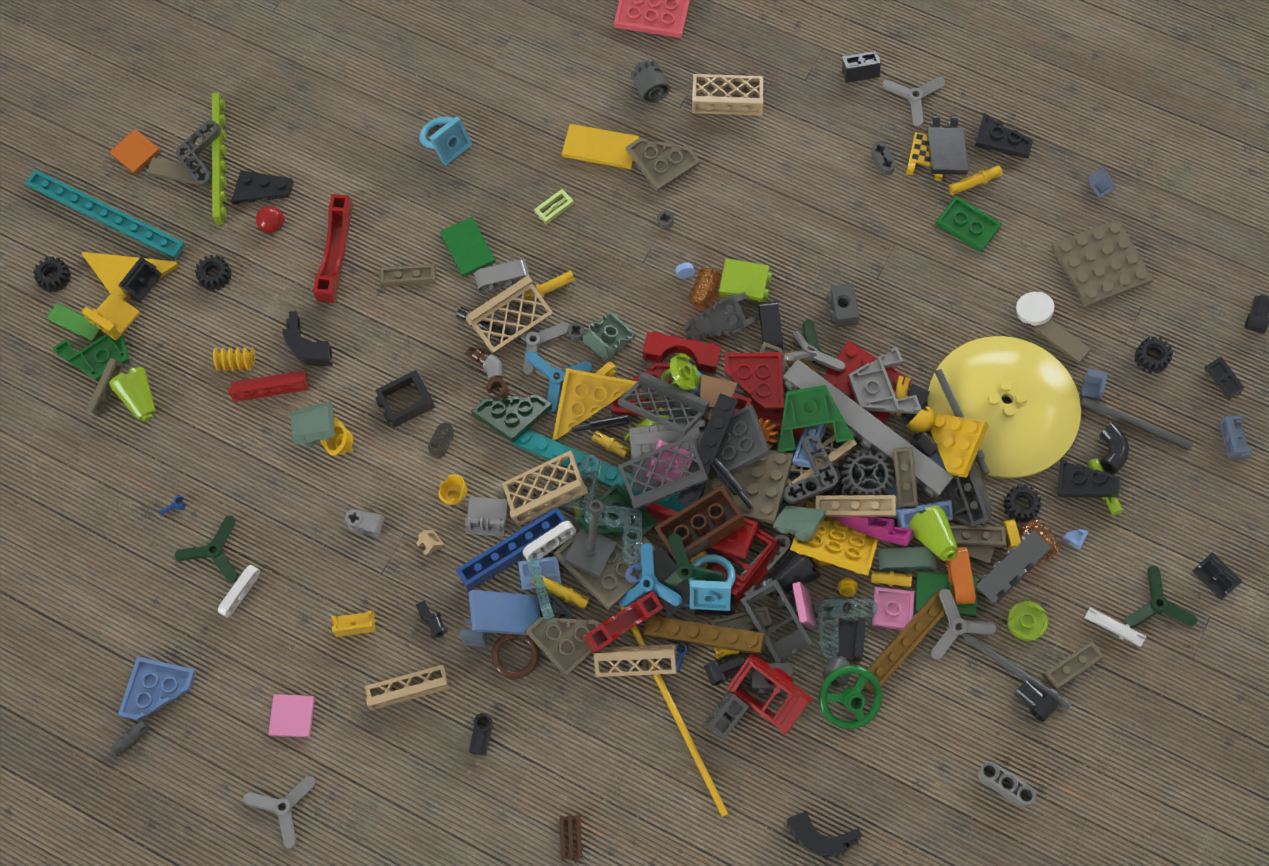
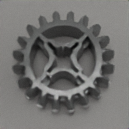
(857, 464)

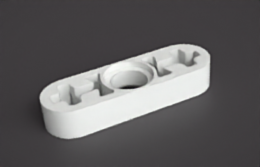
(556, 536)
(238, 591)

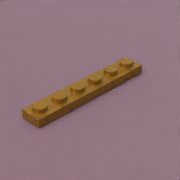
(704, 634)
(906, 640)

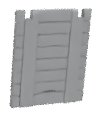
(645, 440)

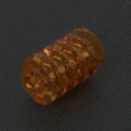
(704, 288)
(1033, 526)

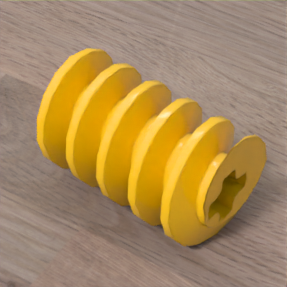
(234, 360)

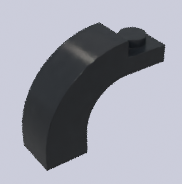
(307, 352)
(816, 843)

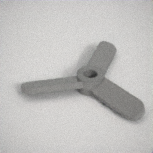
(916, 102)
(540, 337)
(812, 354)
(965, 626)
(284, 816)

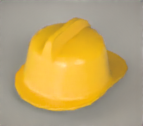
(341, 442)

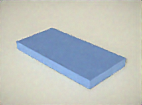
(502, 612)

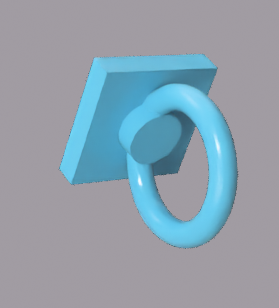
(449, 140)
(712, 594)

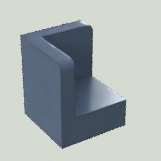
(1101, 182)
(1094, 384)

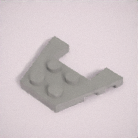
(874, 390)

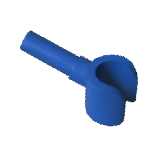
(174, 505)
(680, 655)

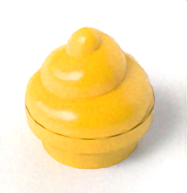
(847, 587)

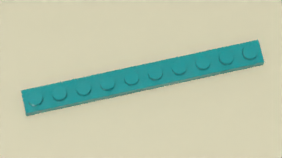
(105, 214)
(609, 475)

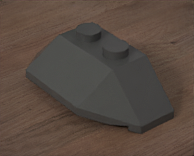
(969, 498)

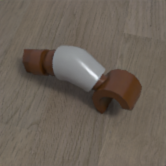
(493, 369)

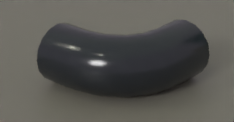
(1118, 448)

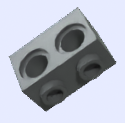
(725, 715)

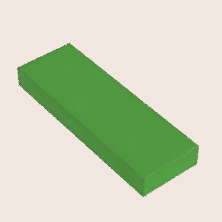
(74, 322)

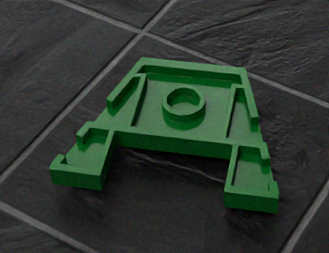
(94, 357)
(810, 408)

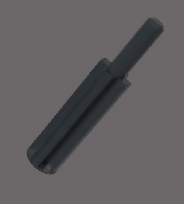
(603, 423)
(729, 480)

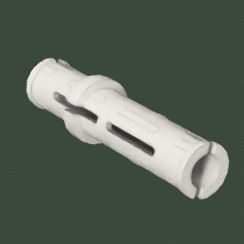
(1119, 629)

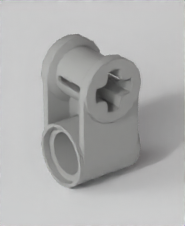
(367, 523)

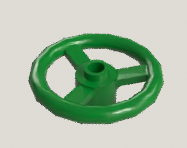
(851, 697)

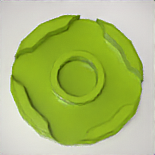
(1027, 621)

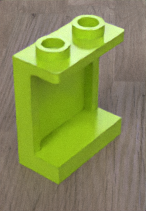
(745, 277)

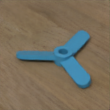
(549, 371)
(648, 574)

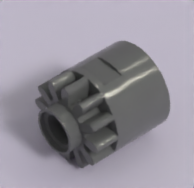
(650, 81)

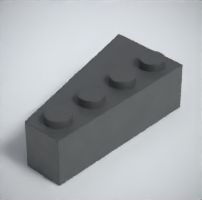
(1013, 567)

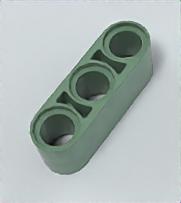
(906, 559)

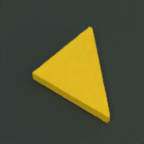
(113, 268)
(584, 396)

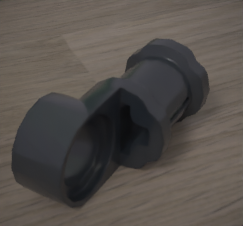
(433, 620)

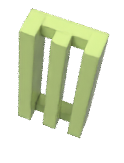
(553, 209)

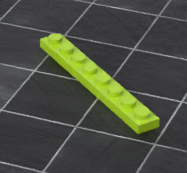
(218, 162)

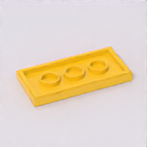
(598, 146)

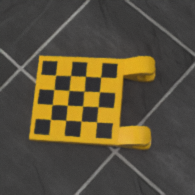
(920, 154)

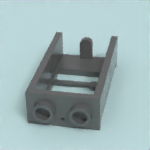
(789, 644)

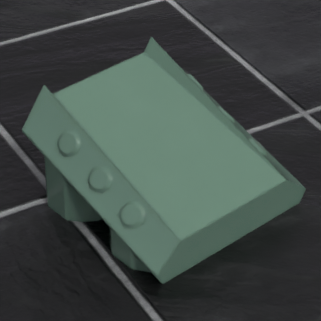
(608, 336)
(312, 424)
(800, 521)

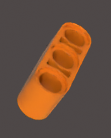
(961, 578)

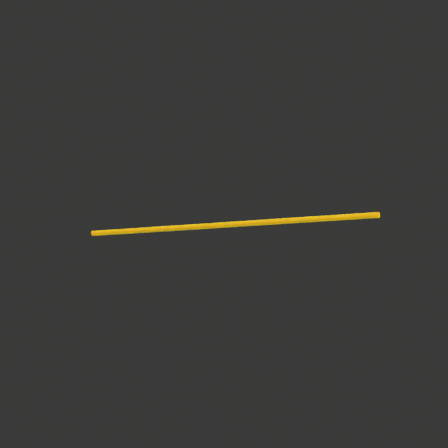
(697, 758)

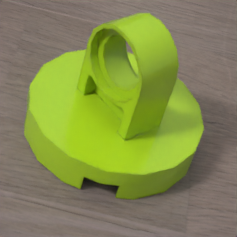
(683, 373)

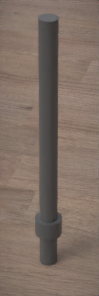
(1102, 408)
(958, 413)
(1052, 693)

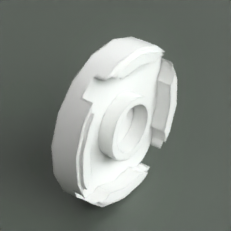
(1035, 308)

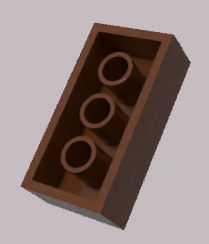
(703, 522)

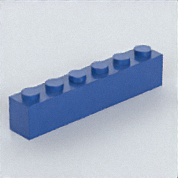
(506, 552)

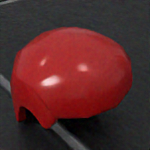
(269, 219)

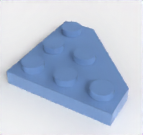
(153, 687)

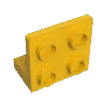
(112, 316)

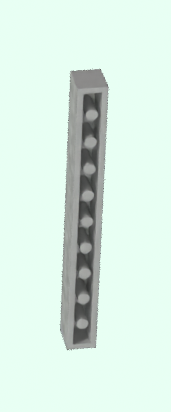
(871, 431)

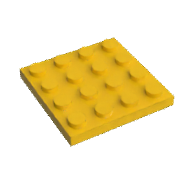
(839, 545)

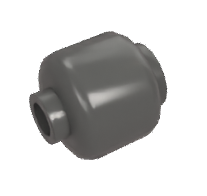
(834, 663)

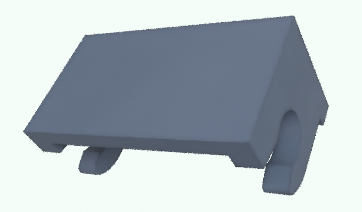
(1234, 437)
(473, 638)

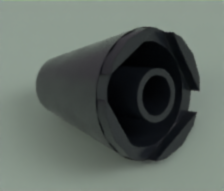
(794, 569)

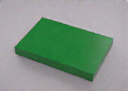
(968, 224)
(467, 247)
(929, 583)

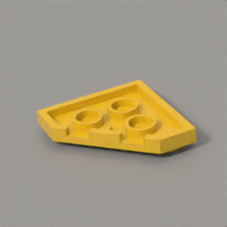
(958, 441)

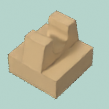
(430, 540)

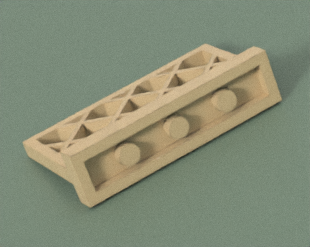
(727, 105)
(501, 300)
(548, 499)

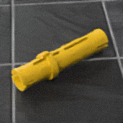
(982, 177)
(550, 285)
(565, 593)

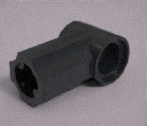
(1258, 317)
(720, 671)
(1040, 705)
(481, 737)

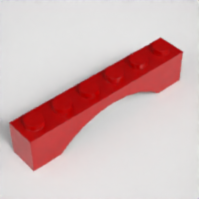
(329, 273)

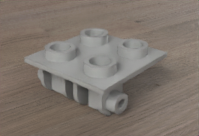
(486, 516)

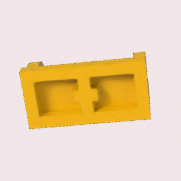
(354, 624)

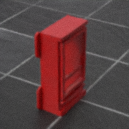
(756, 571)
(791, 707)

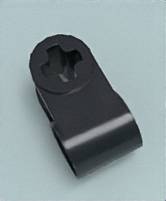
(922, 395)
(924, 443)

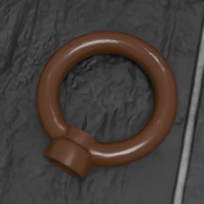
(510, 673)

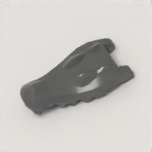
(721, 319)

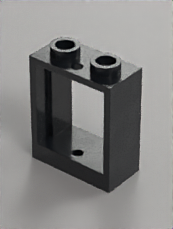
(410, 412)

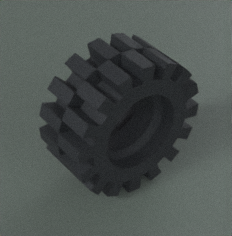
(206, 265)
(47, 266)
(1160, 347)
(1017, 513)

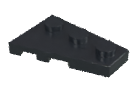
(998, 138)
(257, 186)
(1084, 482)
(664, 568)

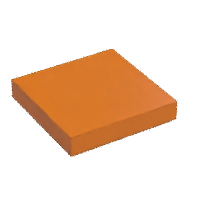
(135, 151)

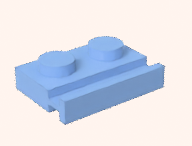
(548, 566)

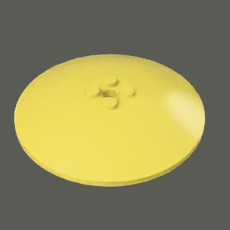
(1044, 407)

